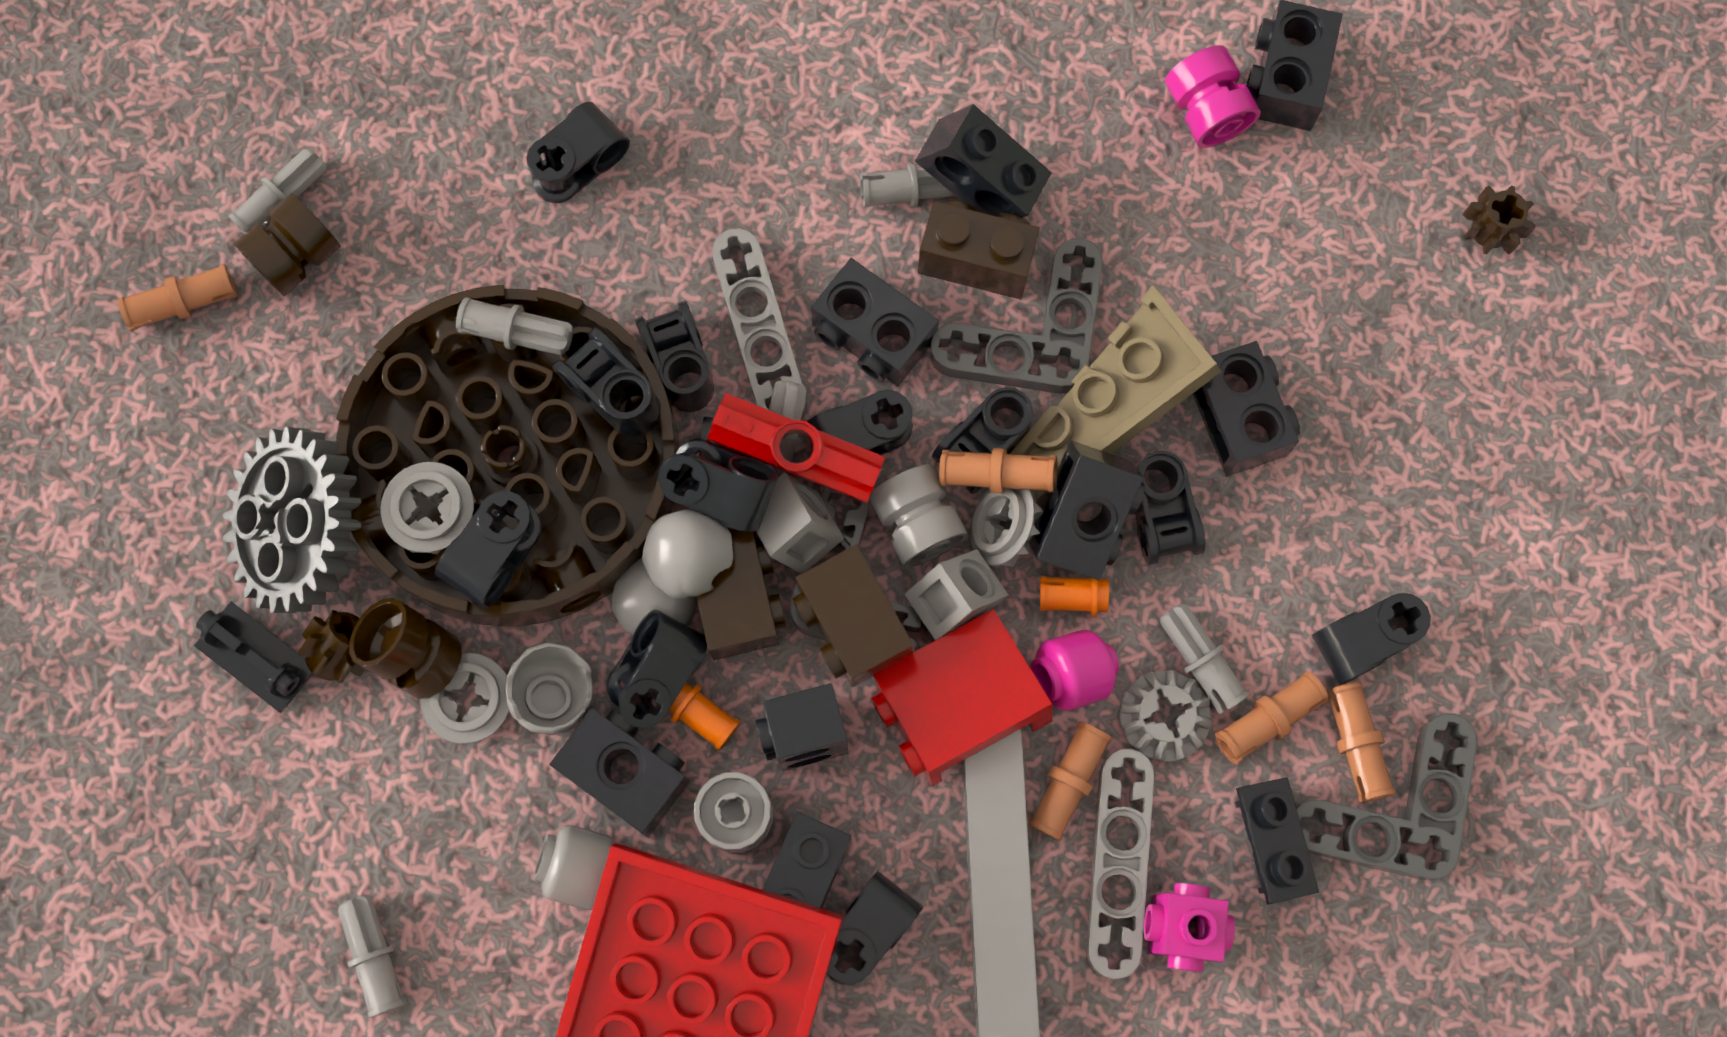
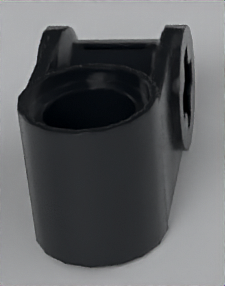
(575, 152)
(677, 349)
(605, 377)
(860, 423)
(981, 434)
(721, 484)
(1168, 512)
(488, 554)
(1366, 639)
(656, 667)
(875, 923)

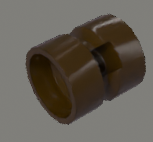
(287, 244)
(405, 648)

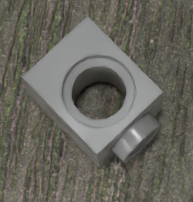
(797, 525)
(956, 593)

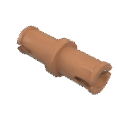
(177, 297)
(998, 470)
(1271, 717)
(1360, 742)
(1070, 780)

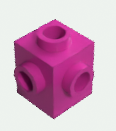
(1168, 931)

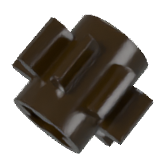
(1486, 212)
(328, 646)

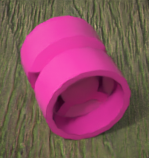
(1209, 90)

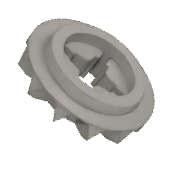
(432, 481)
(991, 540)
(445, 715)
(1156, 739)

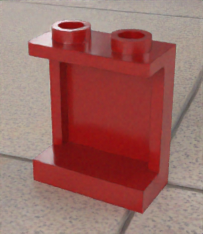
(959, 696)

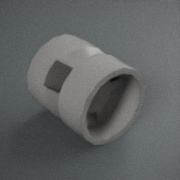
(915, 509)
(734, 813)

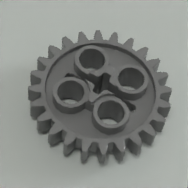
(291, 520)

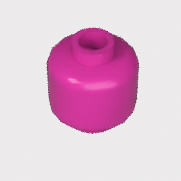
(1076, 669)

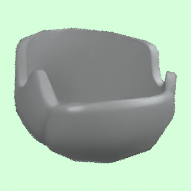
(686, 553)
(637, 596)
(549, 688)

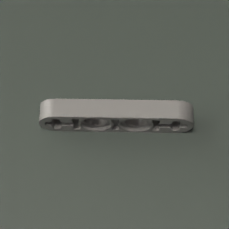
(758, 329)
(1128, 863)

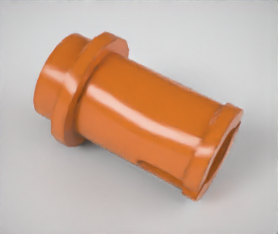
(1074, 594)
(703, 716)

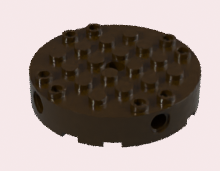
(466, 401)

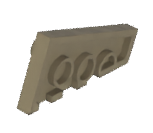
(1130, 385)

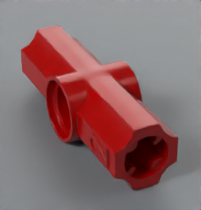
(759, 435)

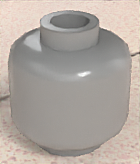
(572, 865)

